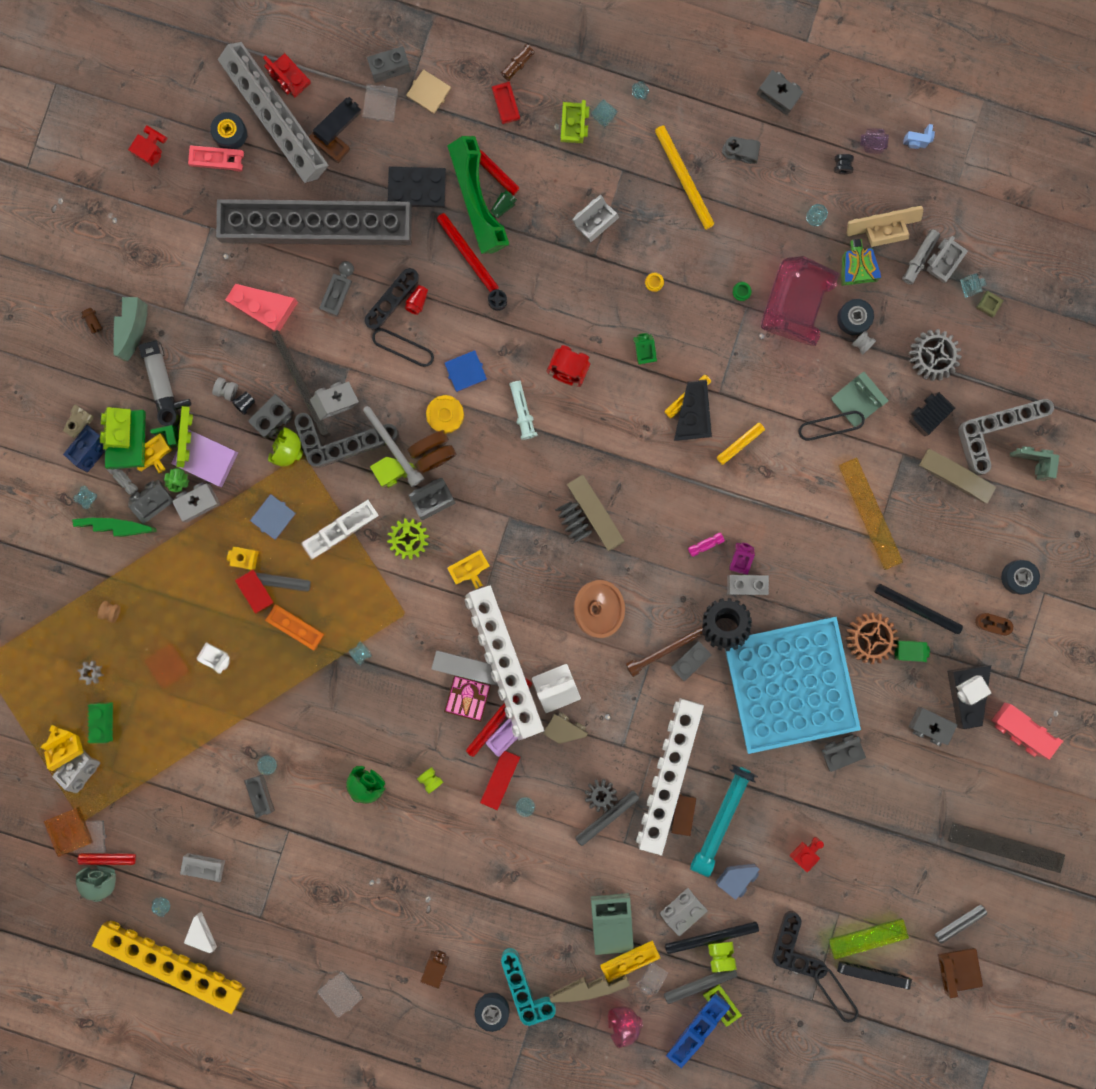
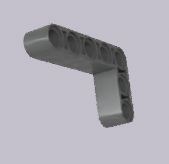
(343, 445)

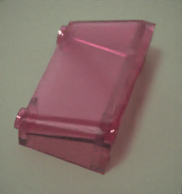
(797, 299)

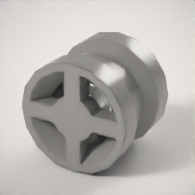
(863, 342)

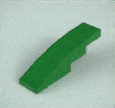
(119, 527)

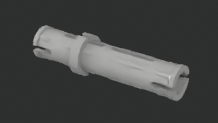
(917, 263)

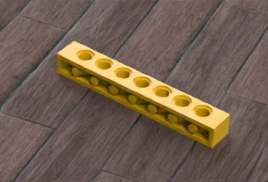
(105, 942)

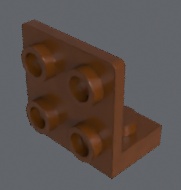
(960, 971)

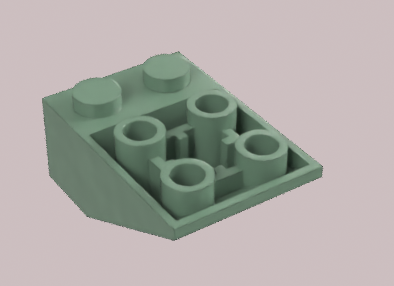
(612, 923)

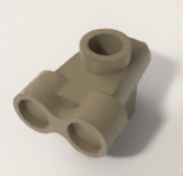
(80, 418)

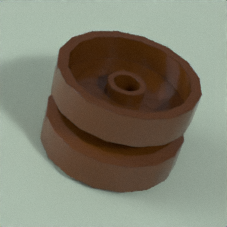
(430, 449)

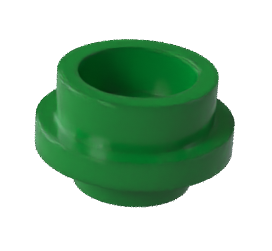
(741, 291)

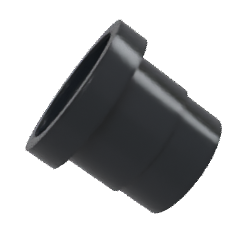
(243, 402)

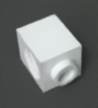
(973, 690)

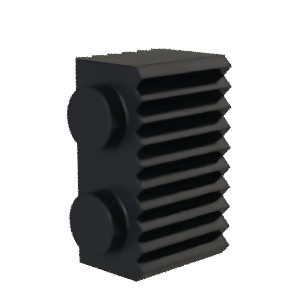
(931, 414)

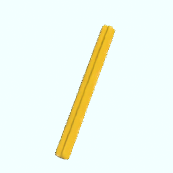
(684, 177)

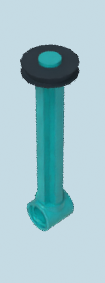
(704, 860)

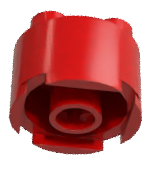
(569, 366)

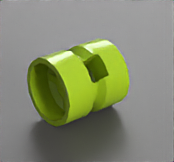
(722, 957)

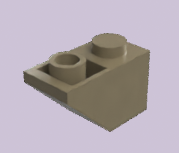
(562, 730)

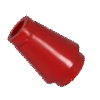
(416, 301)

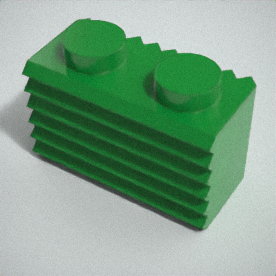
(100, 722)

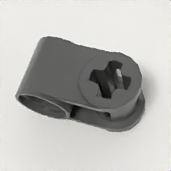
(744, 150)

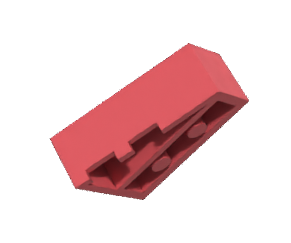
(263, 306)
(1026, 732)

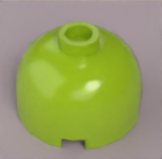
(286, 448)

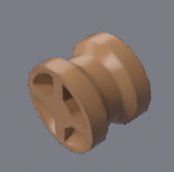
(108, 611)

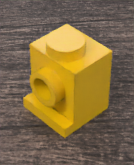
(249, 560)

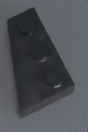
(968, 715)

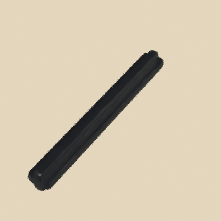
(918, 609)
(712, 937)

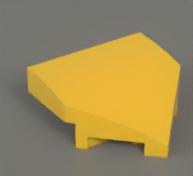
(61, 747)

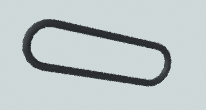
(396, 353)
(833, 433)
(830, 1000)

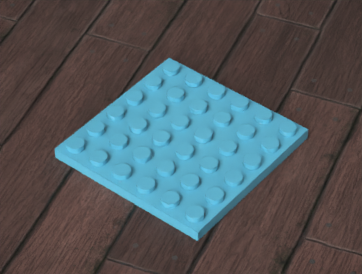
(792, 686)

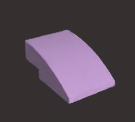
(208, 459)

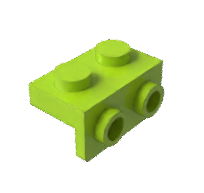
(573, 122)
(116, 428)

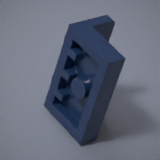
(85, 449)

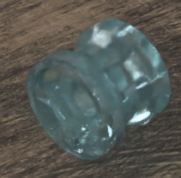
(818, 211)
(360, 653)

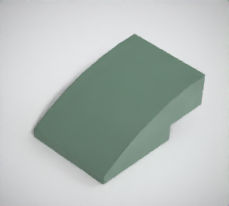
(129, 327)

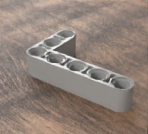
(997, 423)

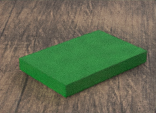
(134, 455)

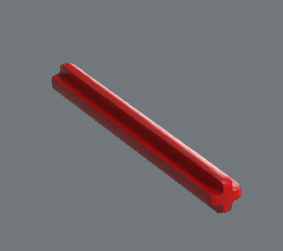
(467, 252)
(491, 726)

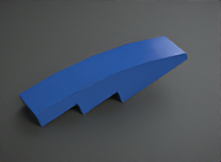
(698, 1030)

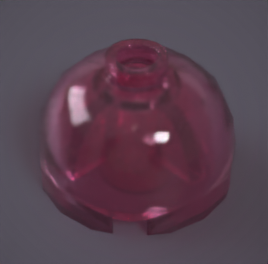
(625, 1026)

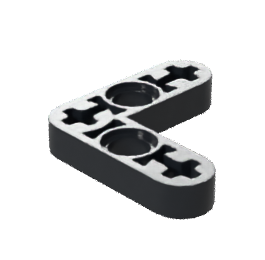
(791, 956)

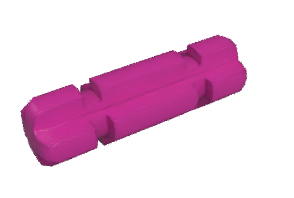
(706, 544)

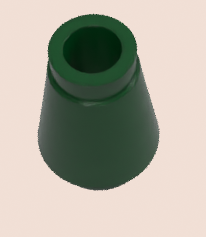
(503, 204)

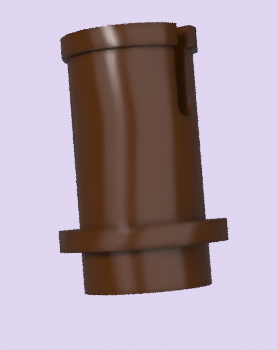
(91, 320)

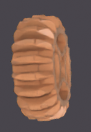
(875, 630)

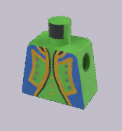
(859, 265)

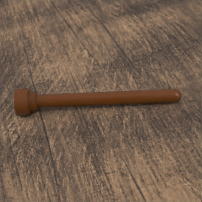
(635, 667)

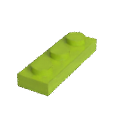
(184, 437)

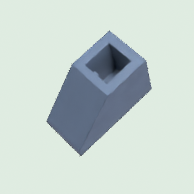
(736, 878)

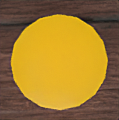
(445, 414)

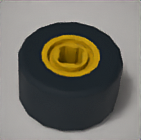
(234, 136)

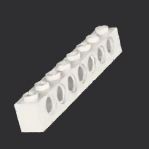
(506, 652)
(656, 843)

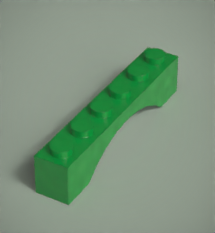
(466, 159)

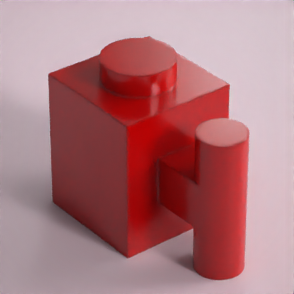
(146, 149)
(805, 855)

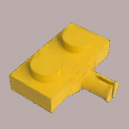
(154, 451)
(469, 568)

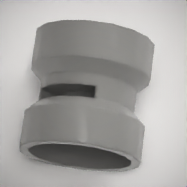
(225, 389)

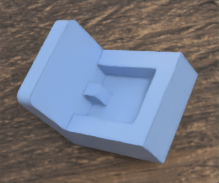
(917, 140)

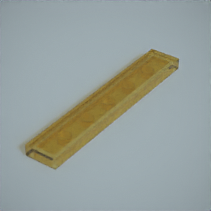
(870, 513)

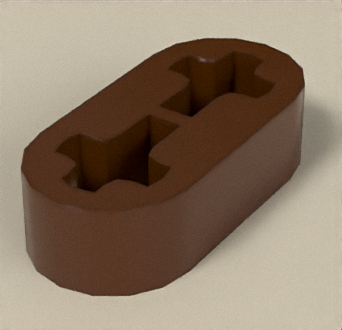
(996, 620)

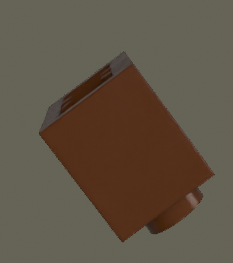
(435, 968)

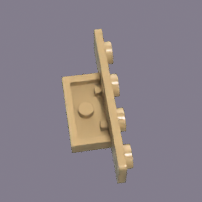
(886, 227)

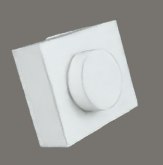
(214, 657)

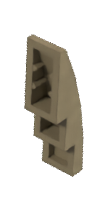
(957, 476)
(595, 513)
(581, 990)

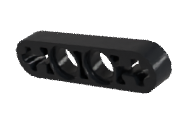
(389, 297)
(874, 975)

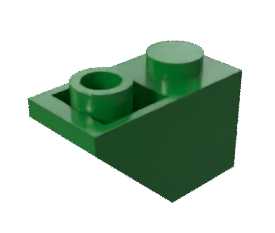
(912, 651)

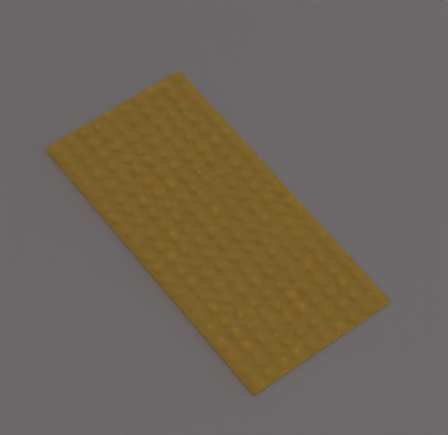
(189, 598)

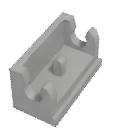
(202, 867)

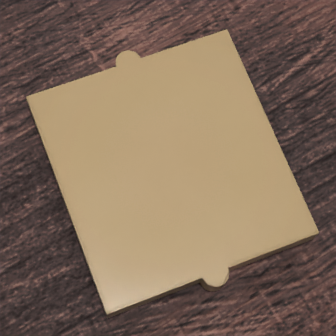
(428, 91)

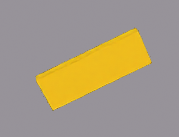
(630, 961)

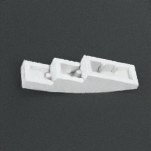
(339, 529)

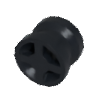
(844, 164)
(495, 298)

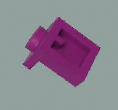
(742, 558)

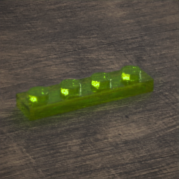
(868, 938)

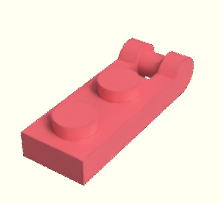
(215, 158)

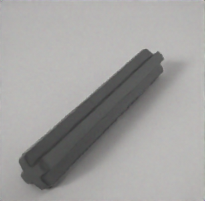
(609, 816)
(699, 985)

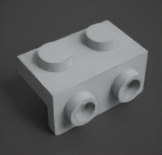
(594, 218)
(946, 260)
(683, 912)

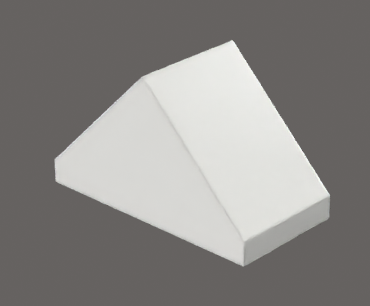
(200, 935)

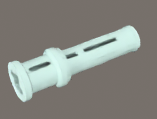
(524, 419)

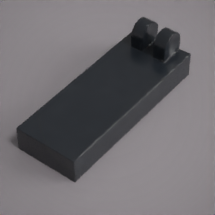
(337, 121)

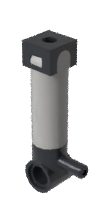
(153, 354)

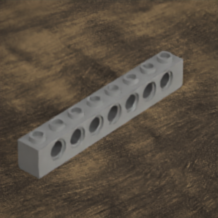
(272, 112)

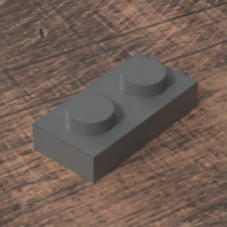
(691, 661)

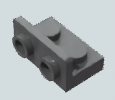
(150, 501)
(843, 753)

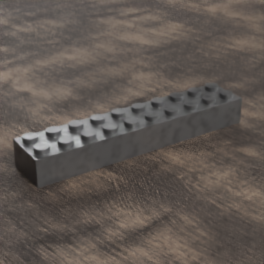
(314, 222)

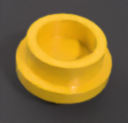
(654, 282)

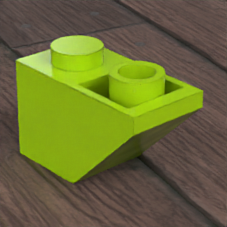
(388, 471)

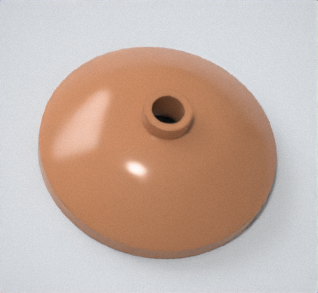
(607, 605)

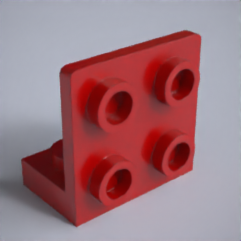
(287, 74)

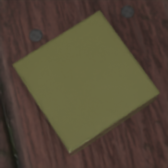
(989, 304)

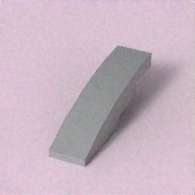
(464, 667)

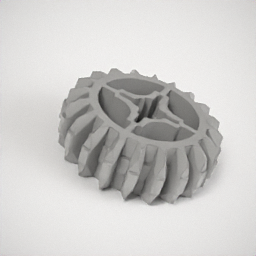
(927, 352)

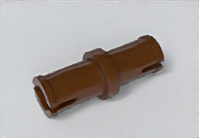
(517, 62)

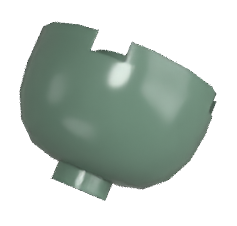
(96, 883)

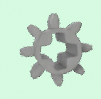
(86, 669)

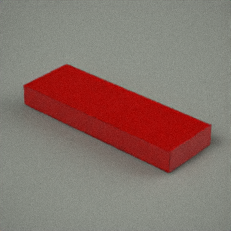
(500, 780)

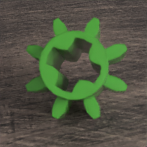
(176, 480)

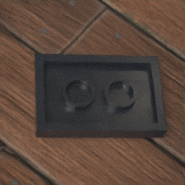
(417, 185)

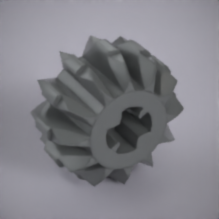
(596, 801)

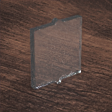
(380, 103)
(98, 835)
(340, 994)

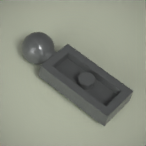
(337, 289)

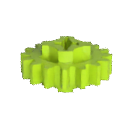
(409, 547)

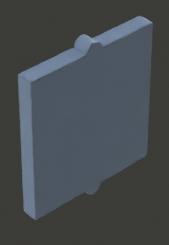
(273, 516)

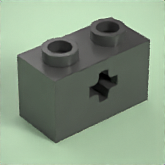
(389, 64)
(786, 100)
(943, 728)

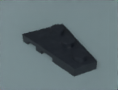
(694, 416)

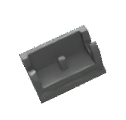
(259, 795)

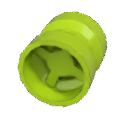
(429, 780)

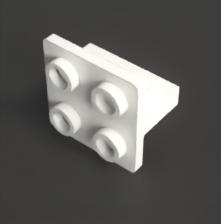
(556, 688)

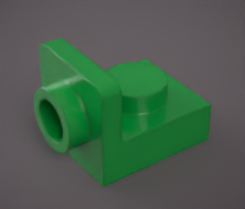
(645, 348)

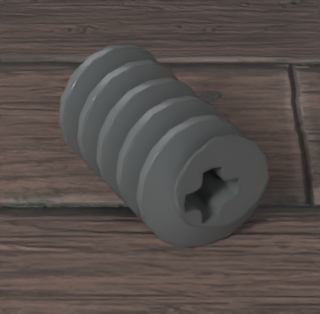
(573, 521)

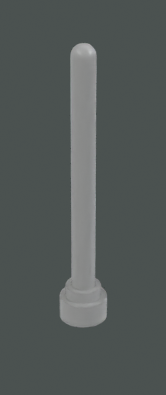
(413, 476)

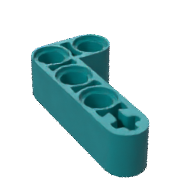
(522, 985)

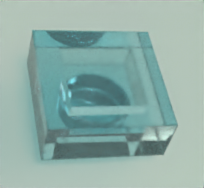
(604, 113)

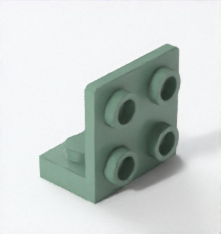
(859, 396)
(1047, 460)

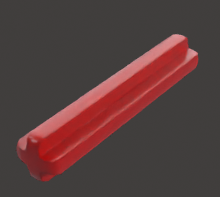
(498, 174)
(106, 859)

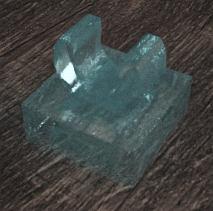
(972, 285)

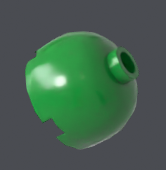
(364, 786)

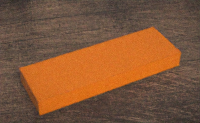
(294, 627)

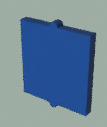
(465, 371)

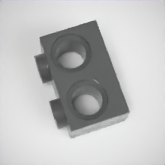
(267, 412)

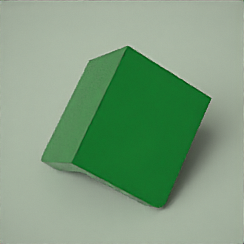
(170, 433)

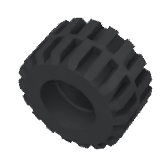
(729, 610)

